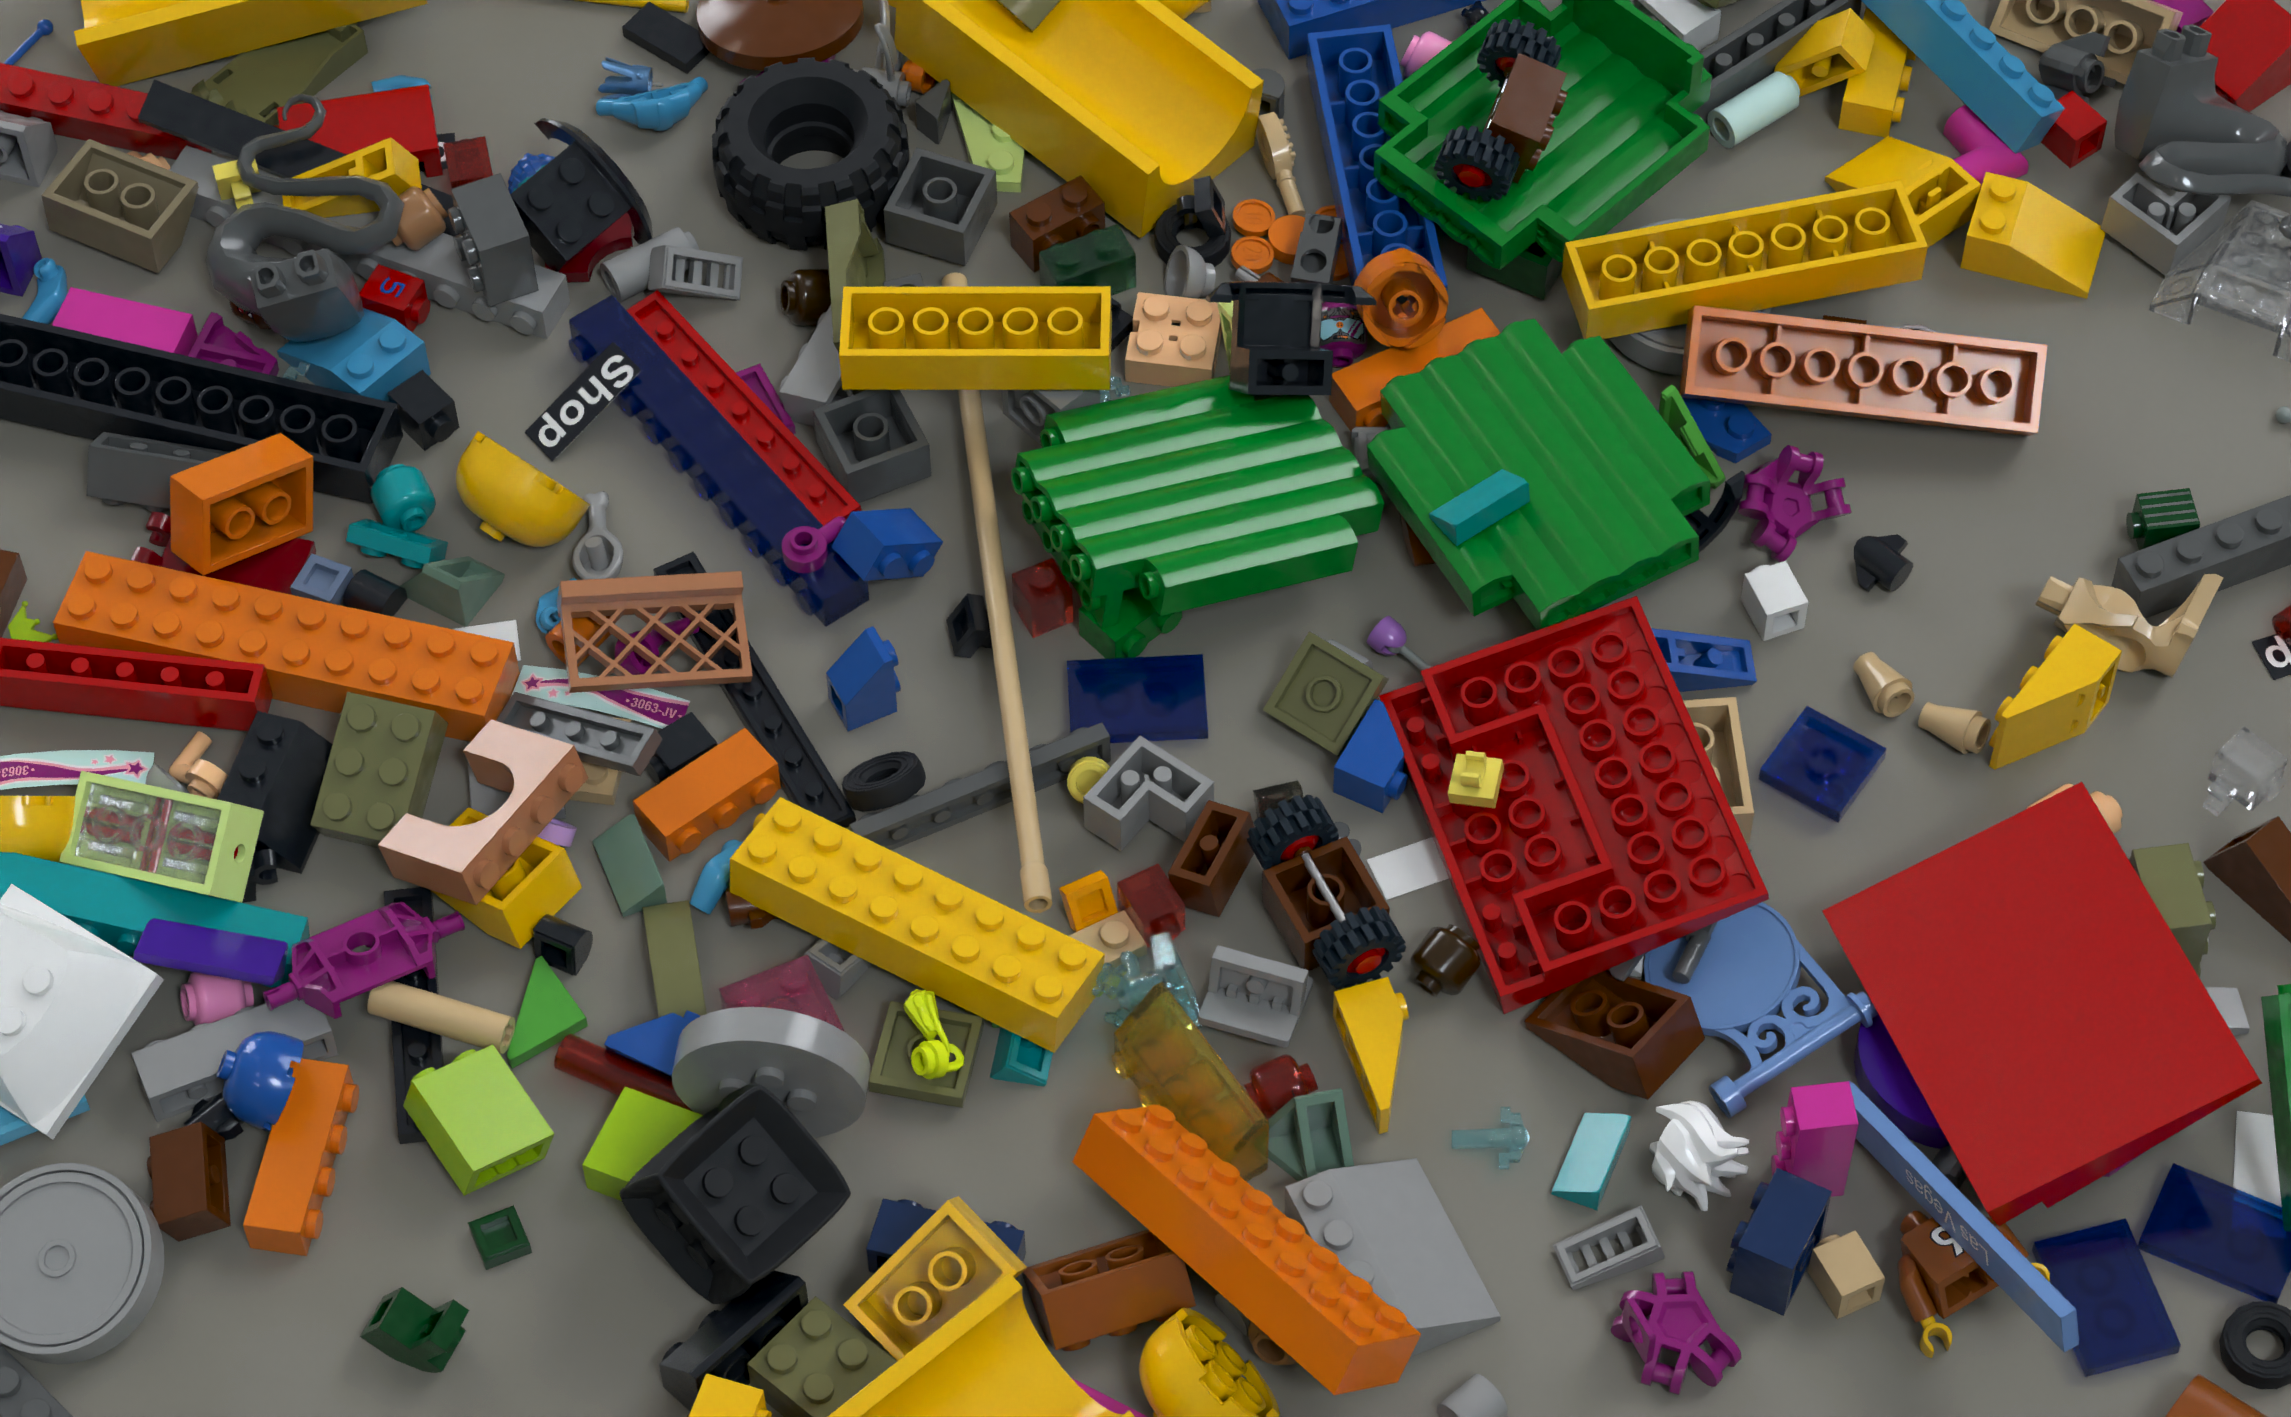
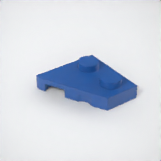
(1728, 428)

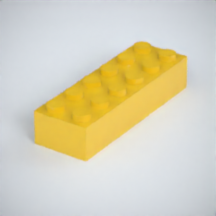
(976, 338)

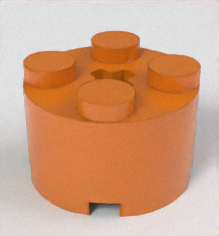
(1420, 316)

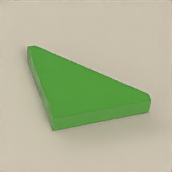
(1681, 422)
(545, 1015)

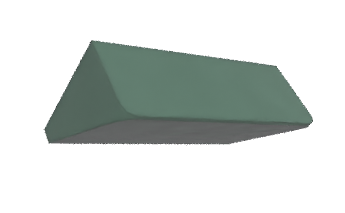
(630, 867)

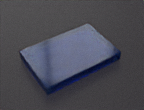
(1140, 696)
(2219, 1234)
(2113, 1295)

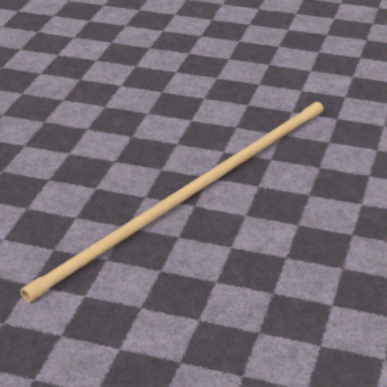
(1033, 870)

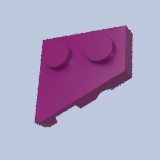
(223, 346)

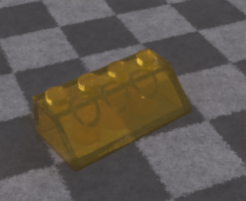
(1183, 1073)

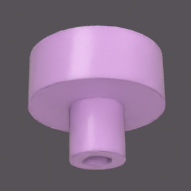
(559, 833)

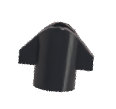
(1881, 561)
(217, 1117)

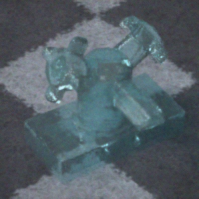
(1132, 986)

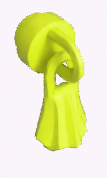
(931, 1056)

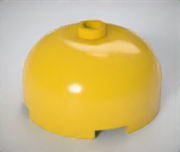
(515, 496)
(36, 825)
(1196, 1374)

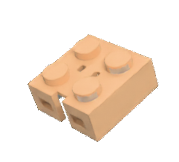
(1172, 353)

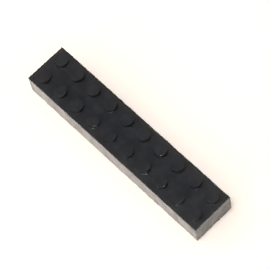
(117, 387)

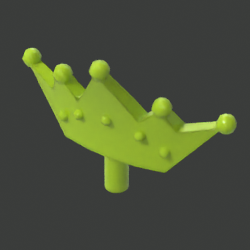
(23, 627)

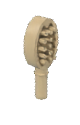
(1279, 159)

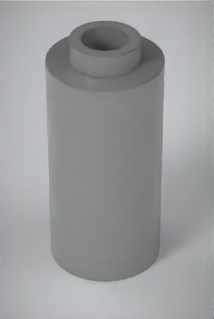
(629, 271)

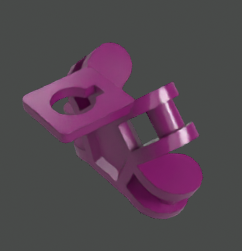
(1787, 506)
(1678, 1323)

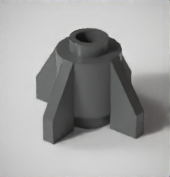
(2075, 66)

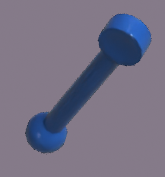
(44, 27)

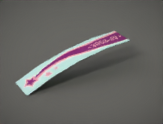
(640, 705)
(65, 767)

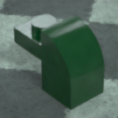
(415, 1331)

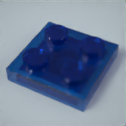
(1822, 764)

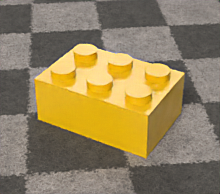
(932, 1278)

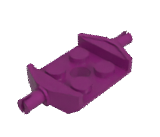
(330, 972)

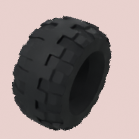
(798, 111)

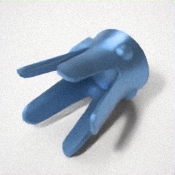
(636, 79)

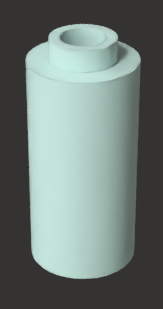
(1754, 109)

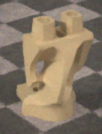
(2117, 620)

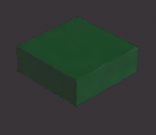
(500, 1237)

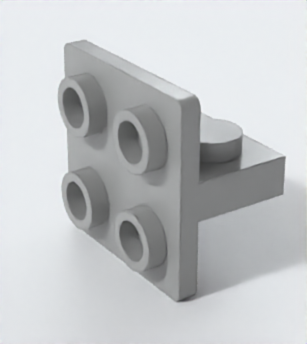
(1254, 996)

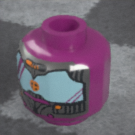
(1342, 332)

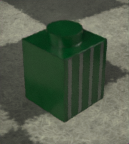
(2161, 516)

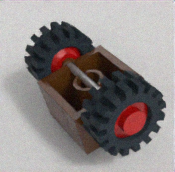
(1519, 118)
(1323, 895)

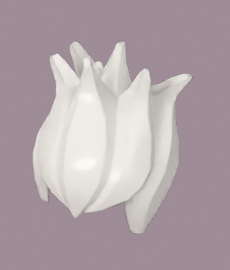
(1696, 1152)

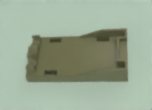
(273, 74)
(853, 256)

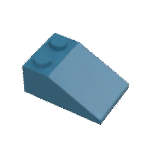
(362, 359)

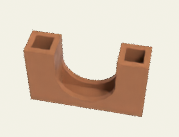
(473, 857)

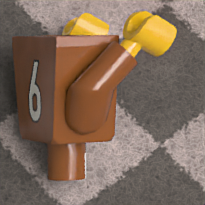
(1941, 1275)

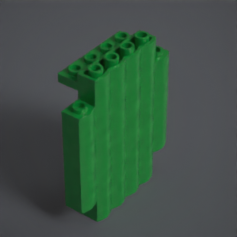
(1611, 146)
(1585, 437)
(1194, 497)

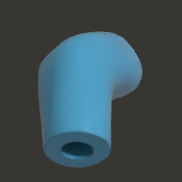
(51, 291)
(714, 878)

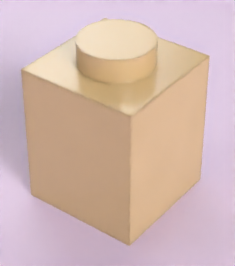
(1845, 1273)

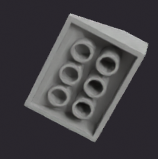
(1400, 1241)

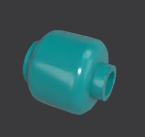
(403, 496)

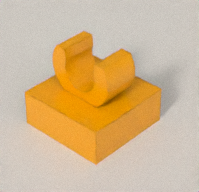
(1088, 900)

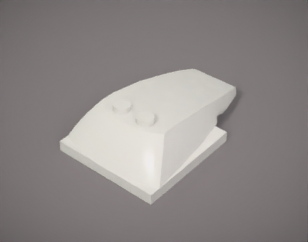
(61, 1009)

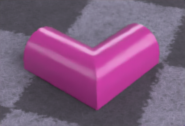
(1981, 148)

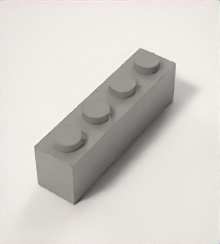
(185, 1067)

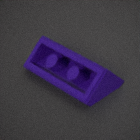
(212, 952)

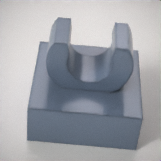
(322, 580)

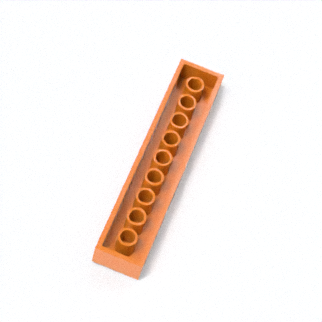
(307, 645)

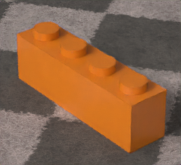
(1358, 386)
(300, 1159)

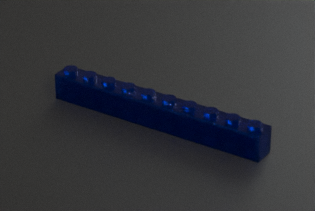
(716, 459)

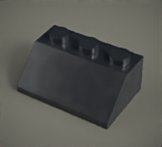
(281, 775)
(733, 1336)

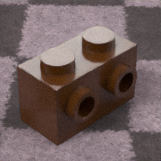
(1054, 219)
(1212, 858)
(189, 1181)

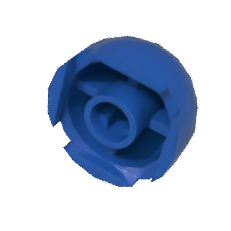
(260, 1077)

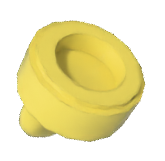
(1084, 775)

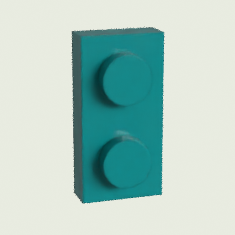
(411, 546)

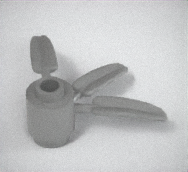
(890, 77)

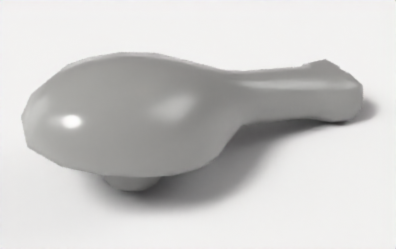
(598, 551)

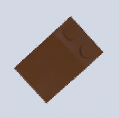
(1620, 1030)

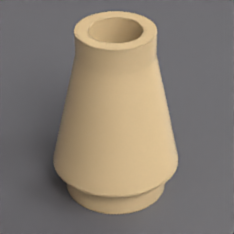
(1886, 688)
(1958, 727)

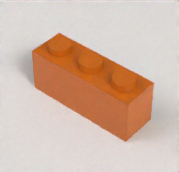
(707, 794)

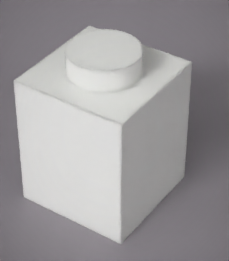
(1774, 600)

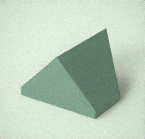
(454, 587)
(1311, 1135)

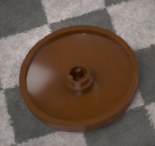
(775, 31)

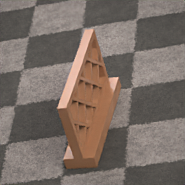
(654, 595)

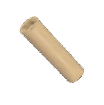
(442, 1015)

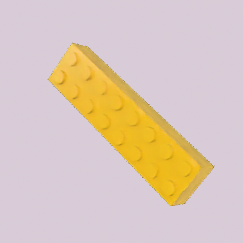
(1744, 260)
(916, 924)

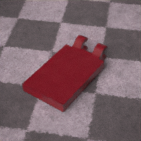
(269, 570)

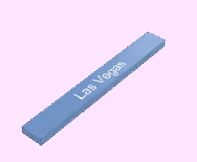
(1966, 1224)

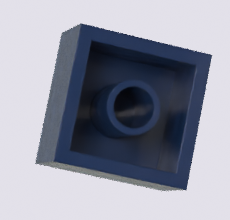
(1777, 1240)

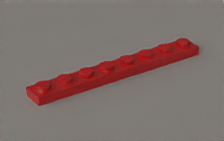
(744, 410)

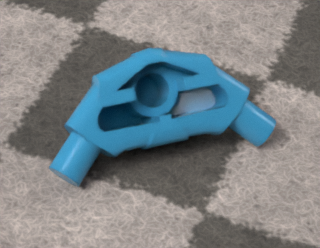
(655, 108)

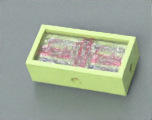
(162, 836)

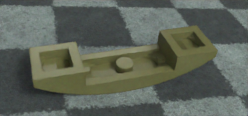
(674, 959)

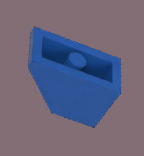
(1372, 762)
(652, 1042)

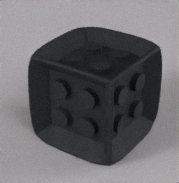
(735, 1194)

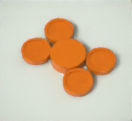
(1257, 219)

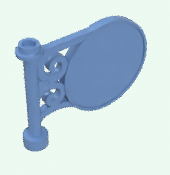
(1743, 985)

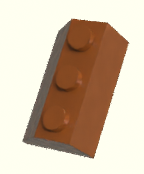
(1107, 1289)

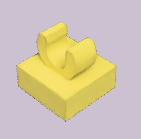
(231, 184)
(1475, 780)

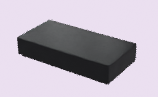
(666, 37)

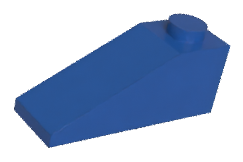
(1706, 660)

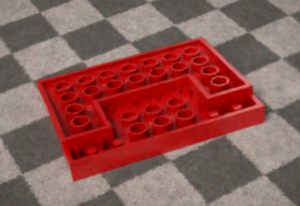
(1603, 809)
(2041, 1003)

